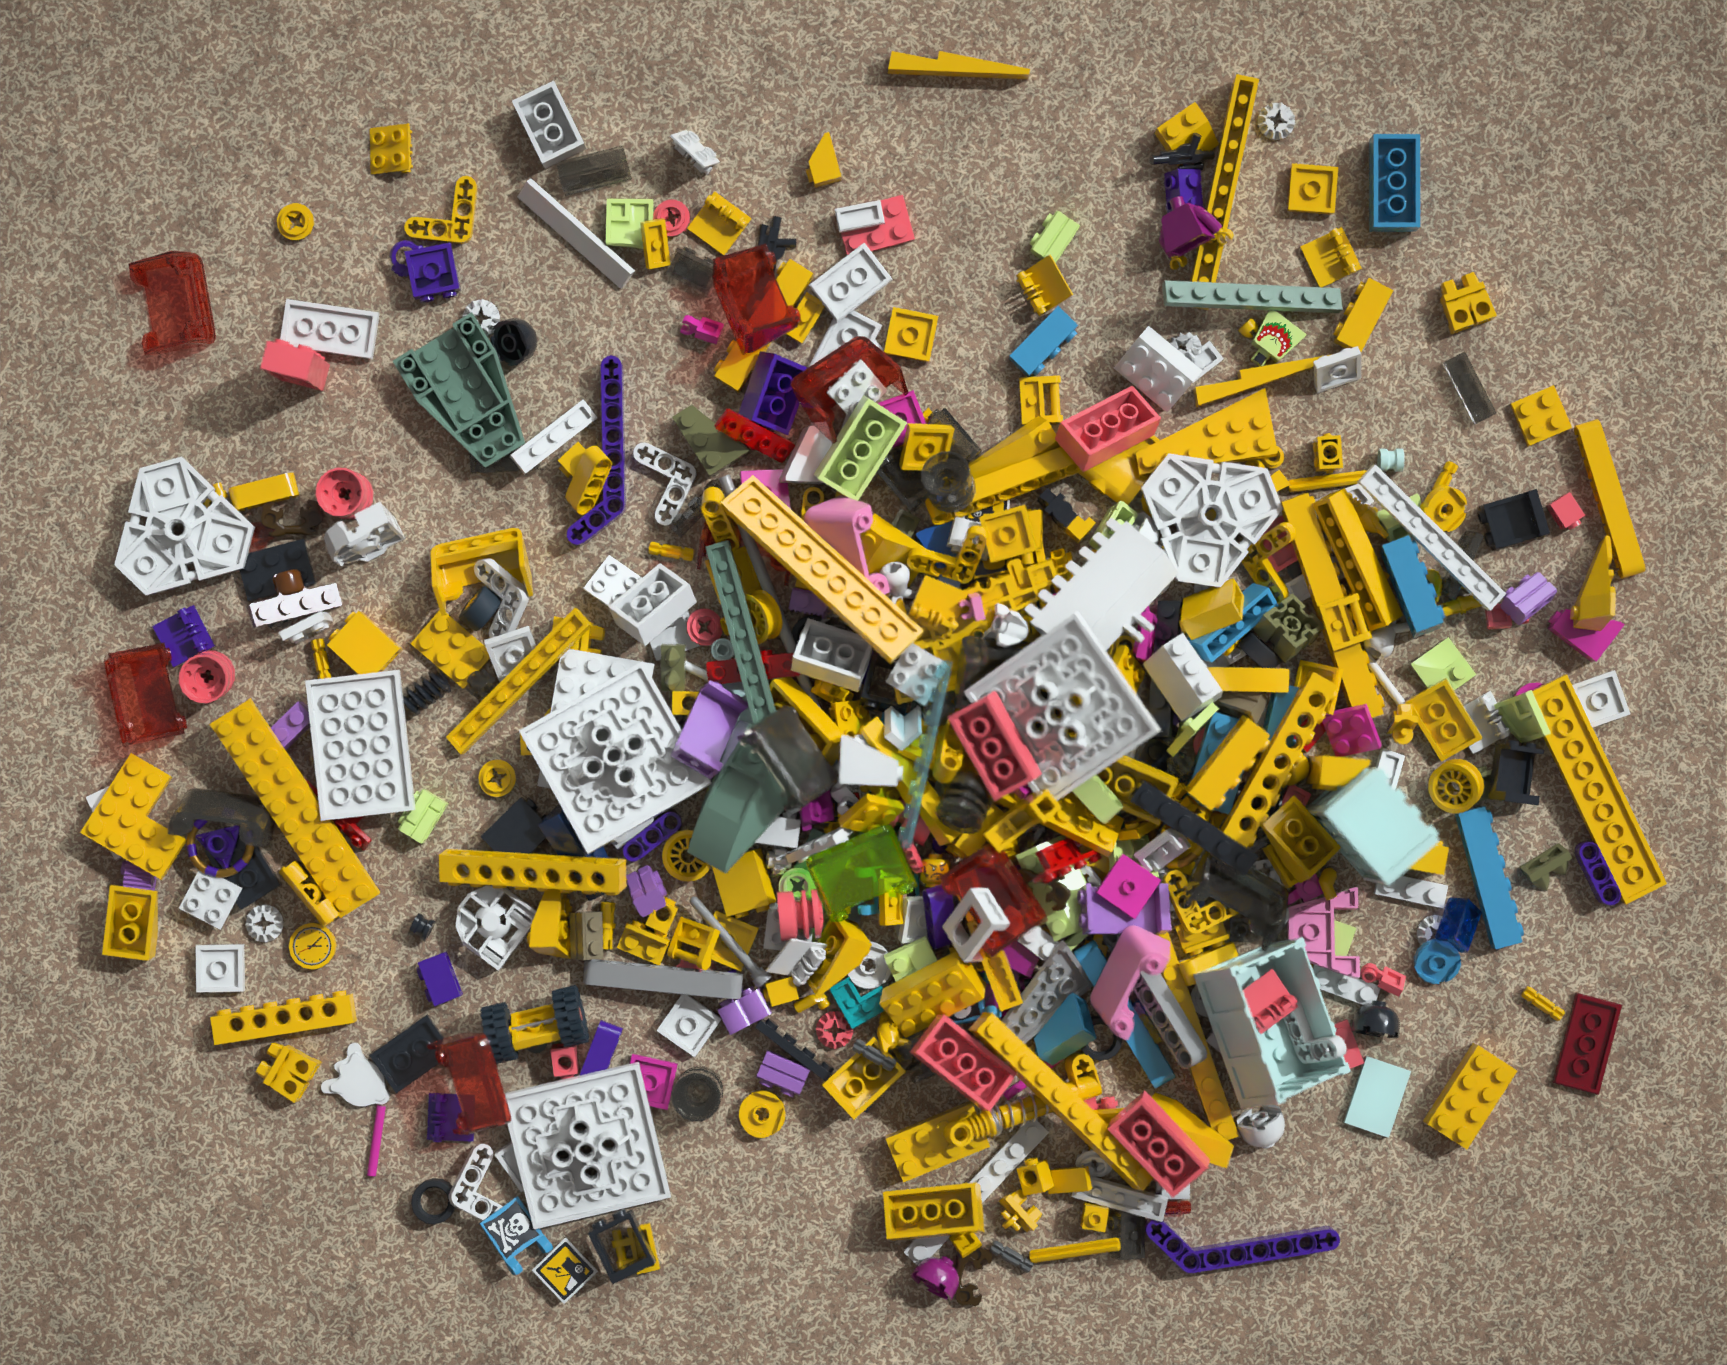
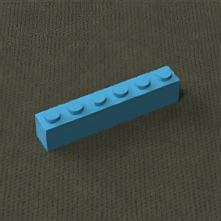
(1488, 877)

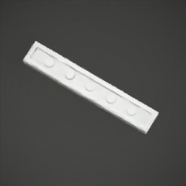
(575, 233)

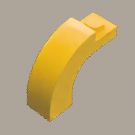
(1028, 812)

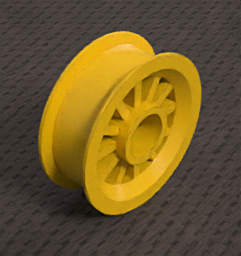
(764, 615)
(1463, 798)
(670, 866)

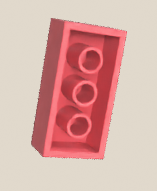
(295, 365)
(1107, 428)
(995, 745)
(963, 1062)
(1158, 1144)

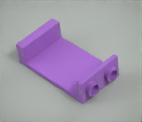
(708, 729)
(1102, 917)

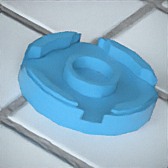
(1437, 961)

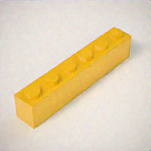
(738, 367)
(1357, 559)

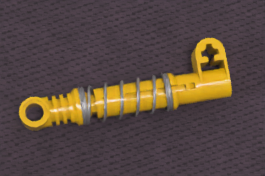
(1025, 1108)

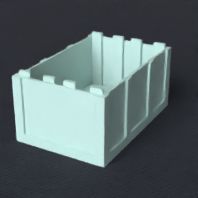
(1374, 826)
(1266, 1064)

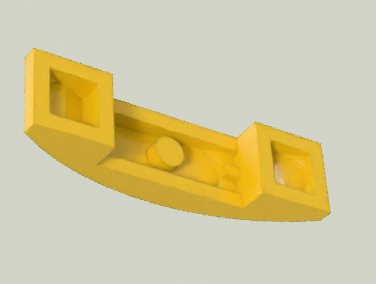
(1251, 679)

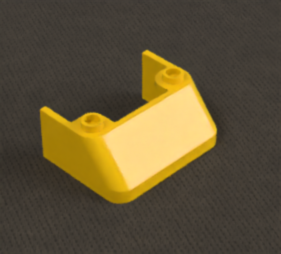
(455, 561)

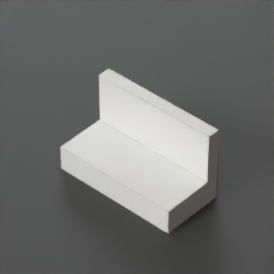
(901, 729)

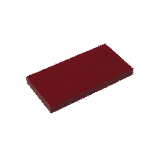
(1587, 1043)

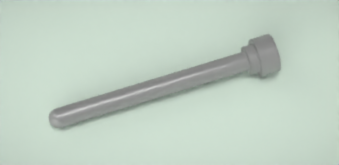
(758, 974)

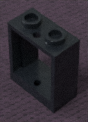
(877, 703)
(631, 1268)

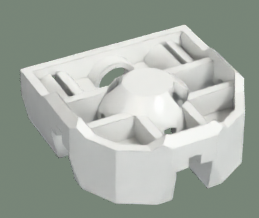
(375, 533)
(490, 912)

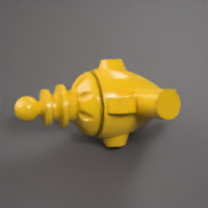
(1368, 517)
(889, 1034)

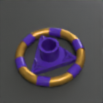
(221, 846)

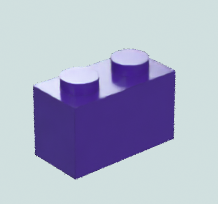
(439, 979)

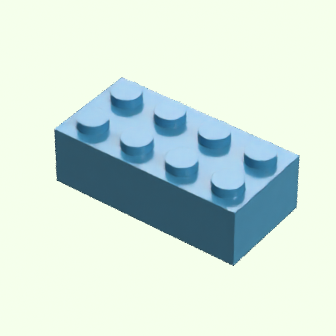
(1394, 183)
(1411, 586)
(1215, 731)

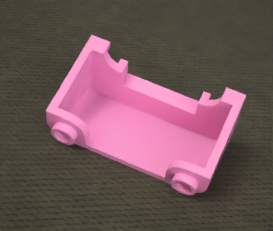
(839, 524)
(1134, 952)

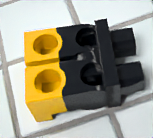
(1064, 516)

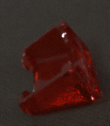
(752, 298)
(175, 300)
(143, 695)
(998, 874)

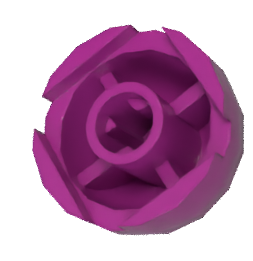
(937, 1276)

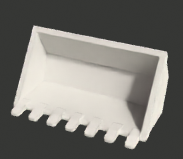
(1110, 587)

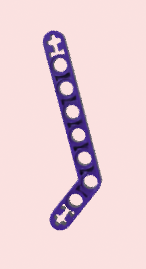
(608, 448)
(1246, 1246)

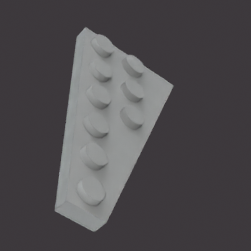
(1046, 992)

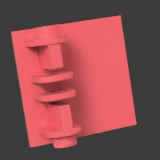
(1268, 1001)

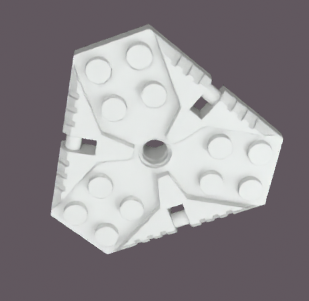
(1183, 491)
(212, 538)

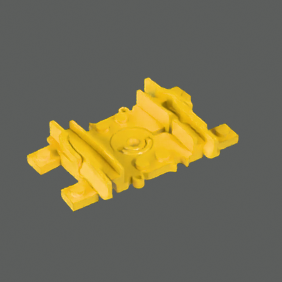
(1011, 589)

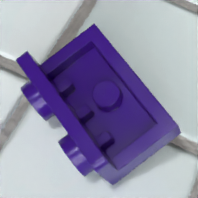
(1185, 184)

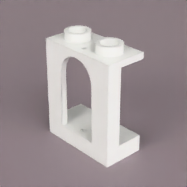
(991, 917)

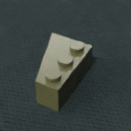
(711, 446)

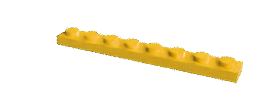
(519, 681)

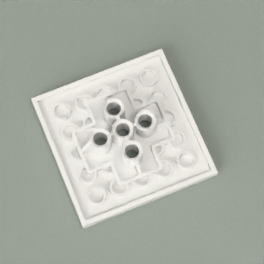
(1106, 723)
(600, 803)
(612, 1108)

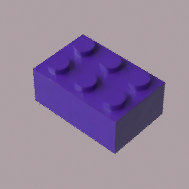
(770, 395)

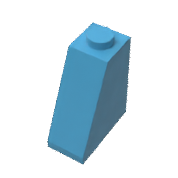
(1065, 1031)

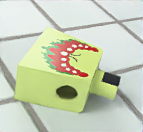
(1275, 338)

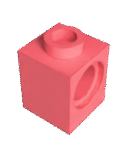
(1566, 511)
(558, 1051)

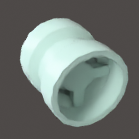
(1391, 459)
(722, 649)

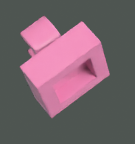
(975, 607)

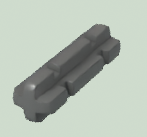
(874, 1055)
(1011, 1256)

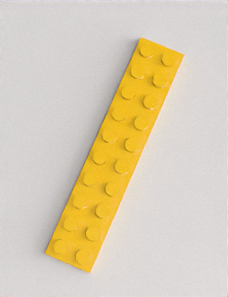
(821, 569)
(1597, 791)
(294, 807)
(1072, 820)

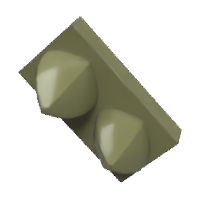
(673, 667)
(1538, 868)

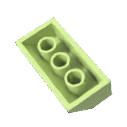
(860, 448)
(1061, 922)

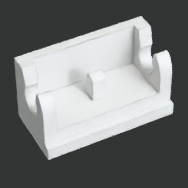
(1162, 850)

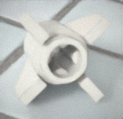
(1007, 627)

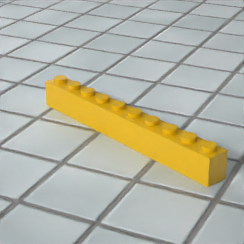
(1226, 173)
(1323, 585)
(1203, 1073)
(1059, 1098)

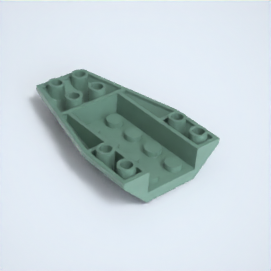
(465, 390)
(736, 806)

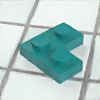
(853, 1006)

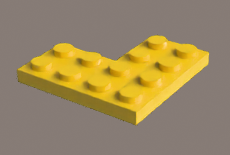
(123, 821)

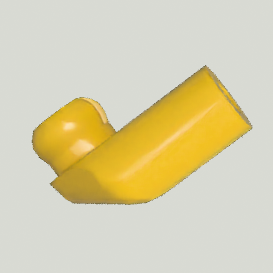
(810, 1000)

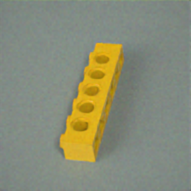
(224, 1031)

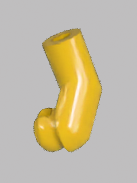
(1327, 881)

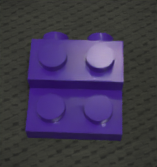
(432, 272)

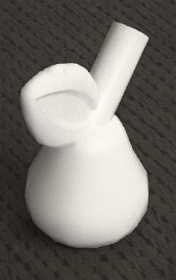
(898, 577)
(1383, 638)

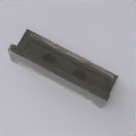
(594, 170)

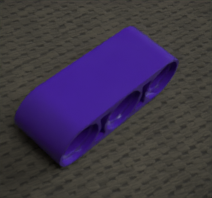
(641, 839)
(1605, 881)
(937, 909)
(602, 1048)

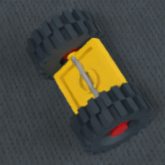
(535, 1026)

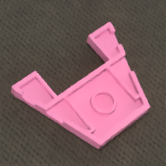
(1315, 924)

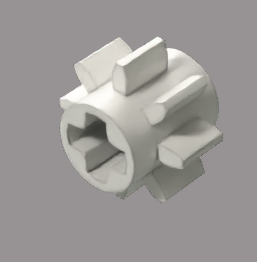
(777, 860)

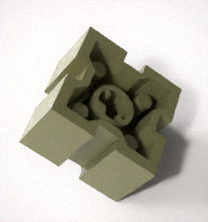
(1289, 628)

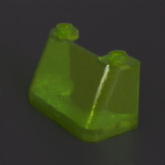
(860, 871)

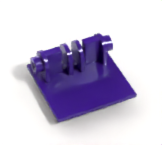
(184, 635)
(442, 1117)

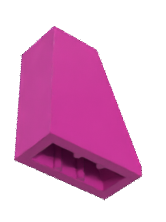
(1586, 642)

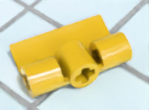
(1116, 478)
(295, 877)

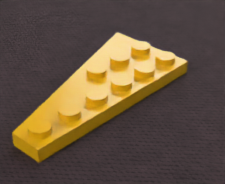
(1230, 436)

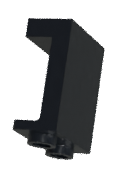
(1513, 520)
(1513, 772)
(516, 829)

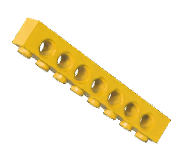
(1265, 767)
(611, 869)

